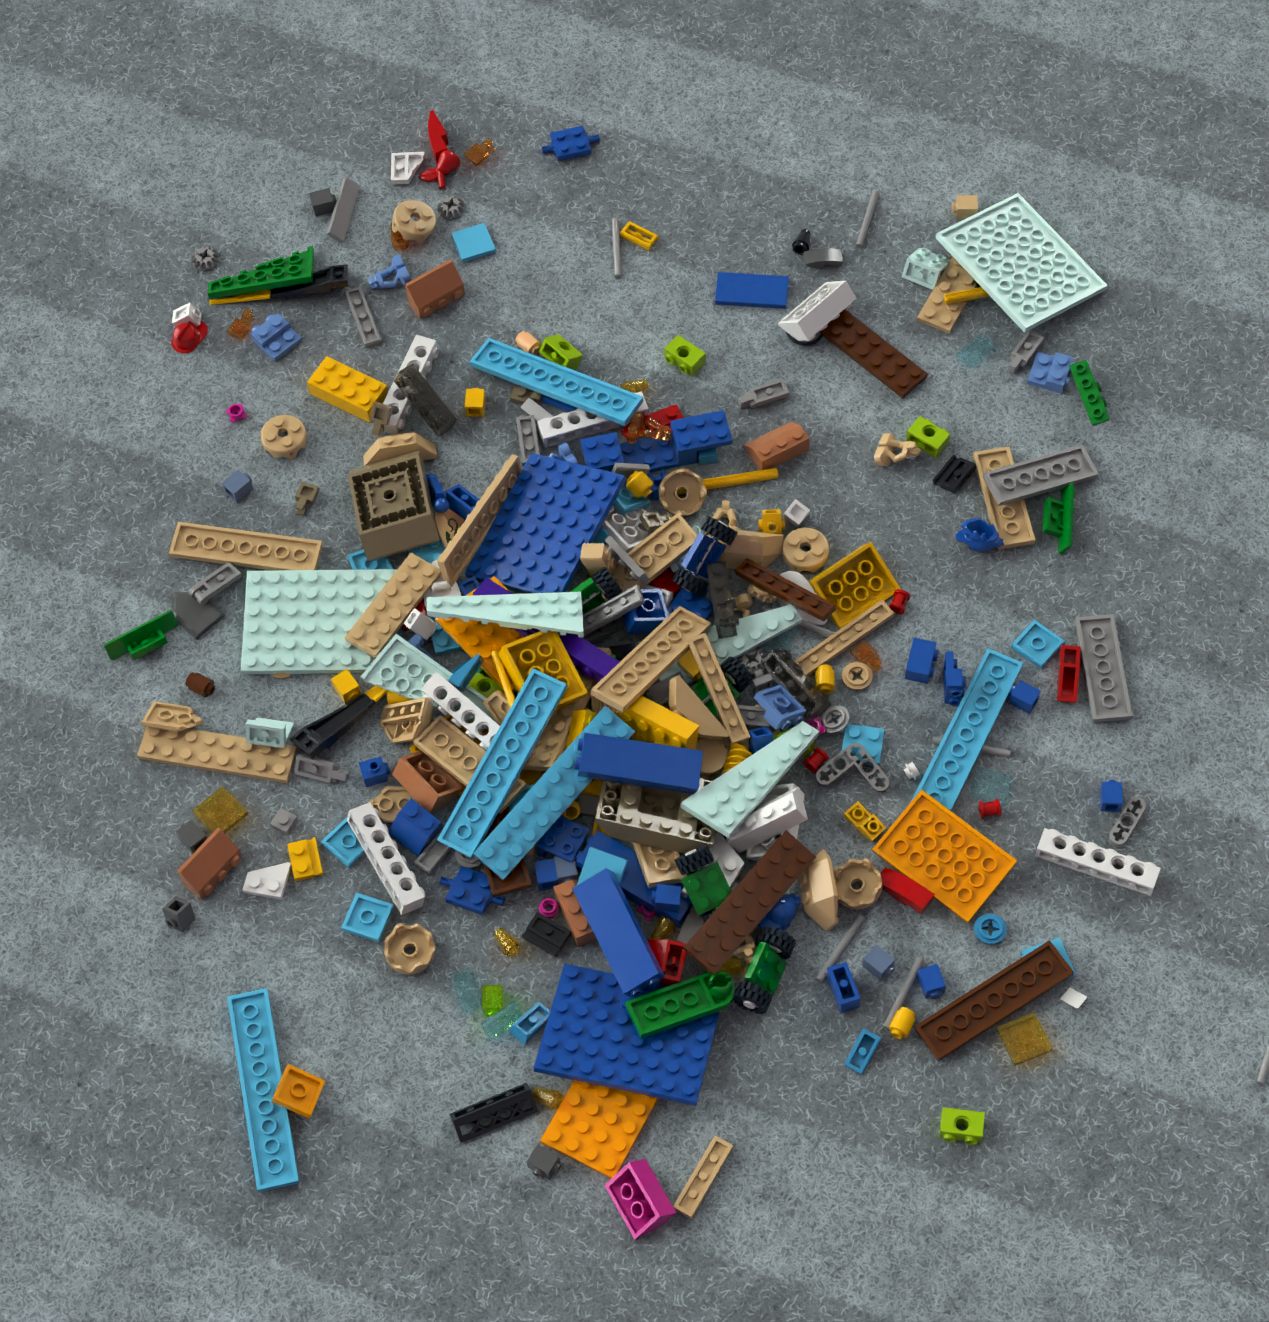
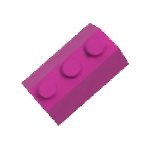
(640, 1198)

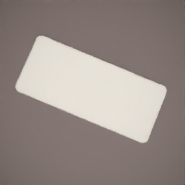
(533, 408)

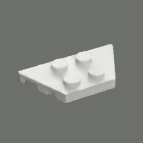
(727, 858)

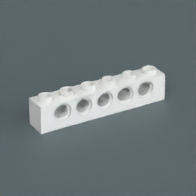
(421, 354)
(584, 427)
(436, 686)
(1104, 870)
(404, 900)

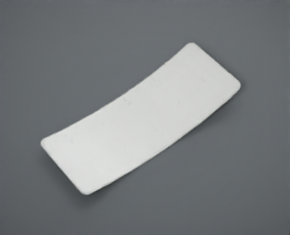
(1073, 998)

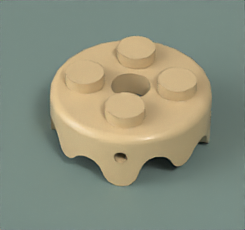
(412, 229)
(283, 446)
(694, 489)
(801, 560)
(854, 871)
(406, 936)

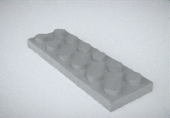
(1040, 475)
(1103, 668)

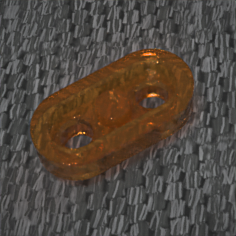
(398, 238)

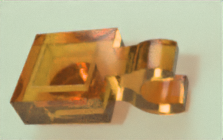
(479, 153)
(241, 327)
(866, 654)

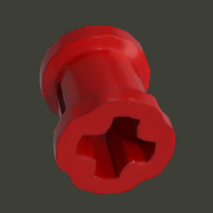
(899, 601)
(815, 760)
(989, 808)

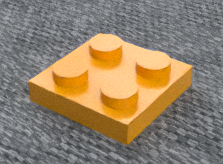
(298, 1091)

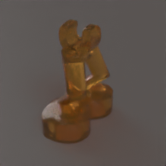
(637, 424)

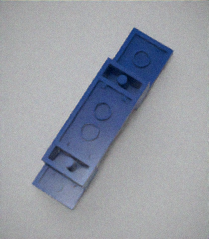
(687, 438)

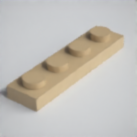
(703, 1177)

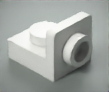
(185, 314)

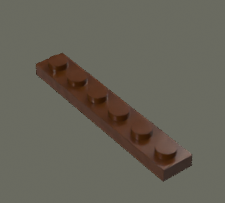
(785, 589)

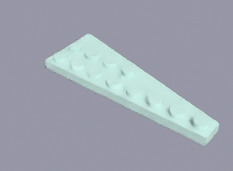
(520, 611)
(751, 633)
(406, 670)
(736, 793)

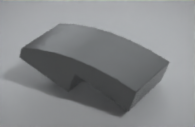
(819, 257)

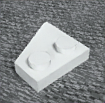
(405, 166)
(268, 881)

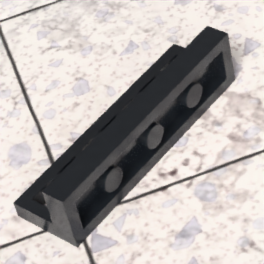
(491, 1105)

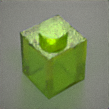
(492, 999)

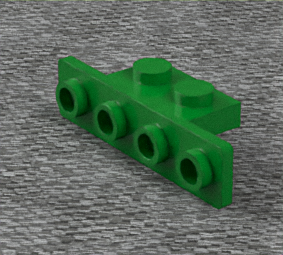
(1090, 393)
(1059, 518)
(142, 638)

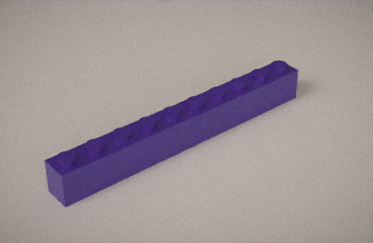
(585, 656)

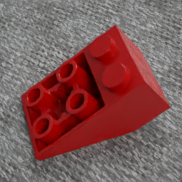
(670, 958)

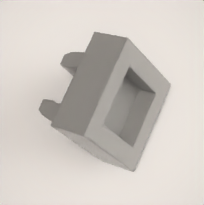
(761, 681)

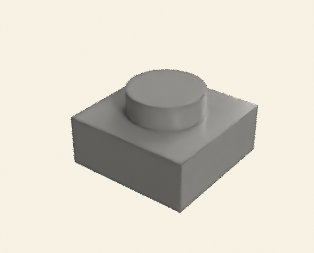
(283, 821)

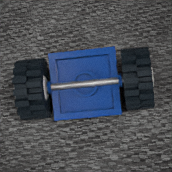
(702, 552)

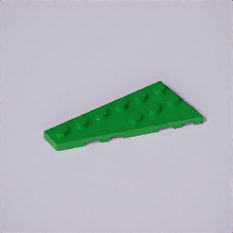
(267, 276)

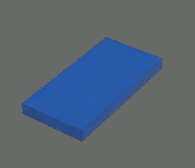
(751, 290)

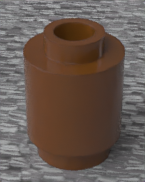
(200, 684)

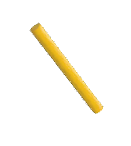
(503, 677)

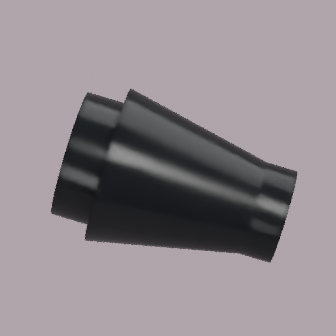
(802, 242)

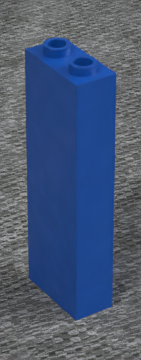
(639, 763)
(633, 880)
(618, 933)

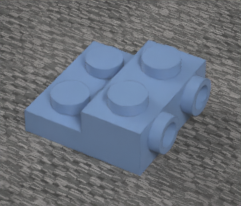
(275, 336)
(1051, 371)
(780, 707)

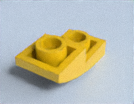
(864, 822)

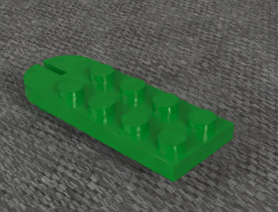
(680, 1003)

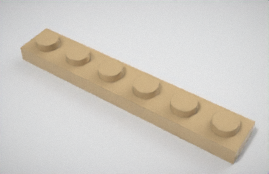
(845, 637)
(718, 688)

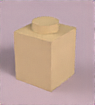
(965, 206)

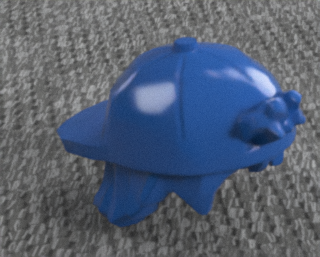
(979, 535)
(782, 912)

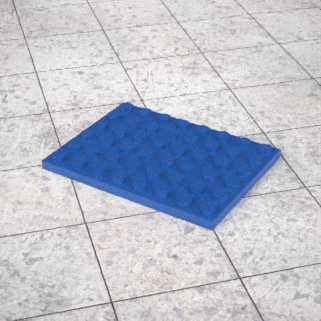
(543, 525)
(596, 1042)

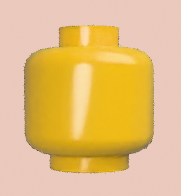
(639, 484)

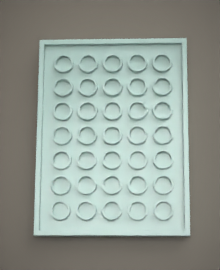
(1021, 262)
(301, 620)

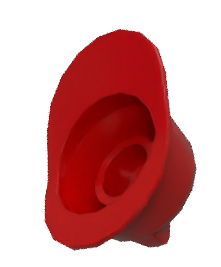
(188, 336)

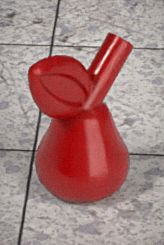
(446, 163)

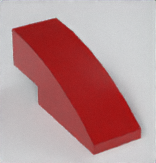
(437, 135)
(1068, 673)
(906, 890)

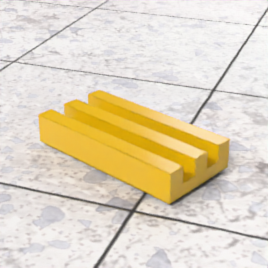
(637, 238)

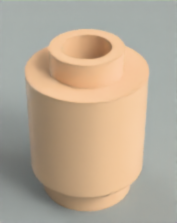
(528, 343)

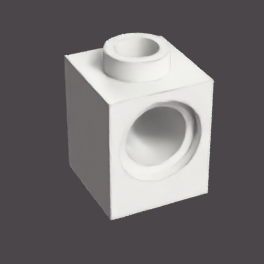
(796, 513)
(421, 624)

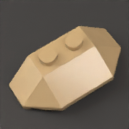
(399, 444)
(751, 545)
(688, 705)
(406, 719)
(820, 891)

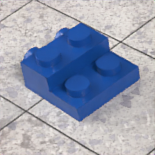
(953, 680)

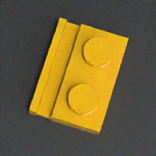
(305, 859)

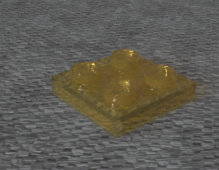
(220, 811)
(1024, 1039)

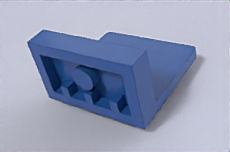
(562, 839)

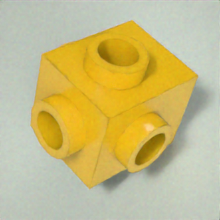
(771, 517)

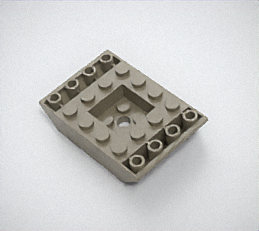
(397, 522)
(628, 815)

